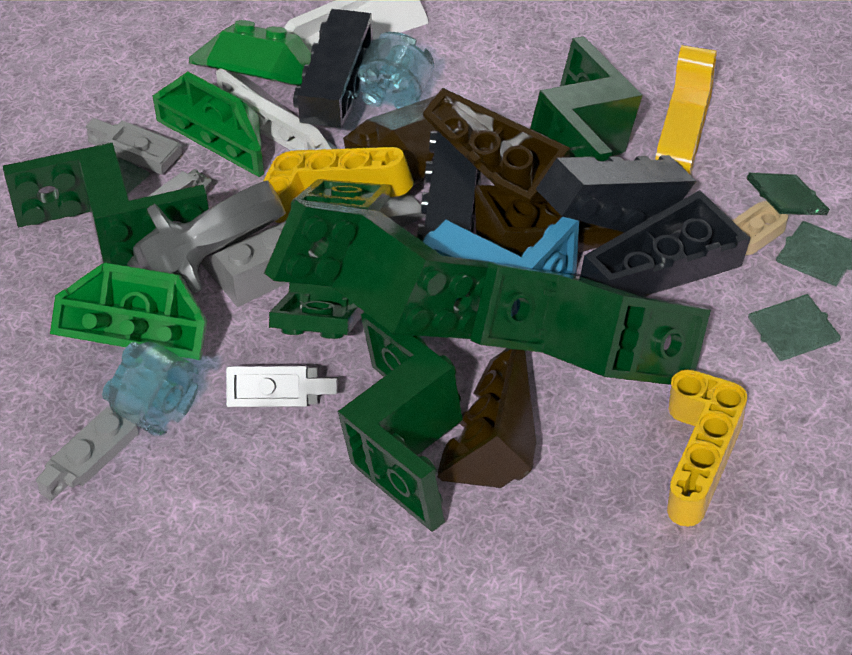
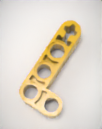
(688, 105)
(298, 169)
(718, 414)

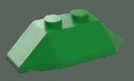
(256, 52)
(212, 120)
(128, 306)

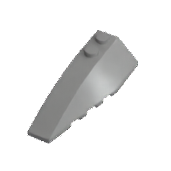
(242, 265)

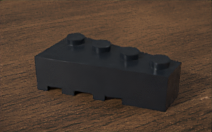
(332, 75)
(451, 187)
(614, 190)
(669, 249)

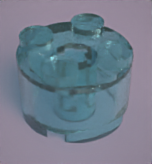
(394, 71)
(151, 387)

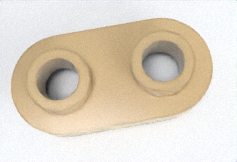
(761, 224)

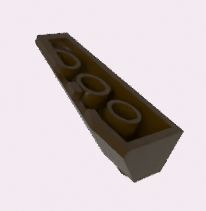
(401, 129)
(498, 147)
(519, 225)
(497, 429)

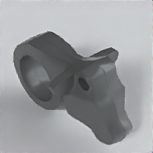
(182, 246)

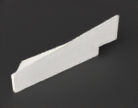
(386, 17)
(274, 118)

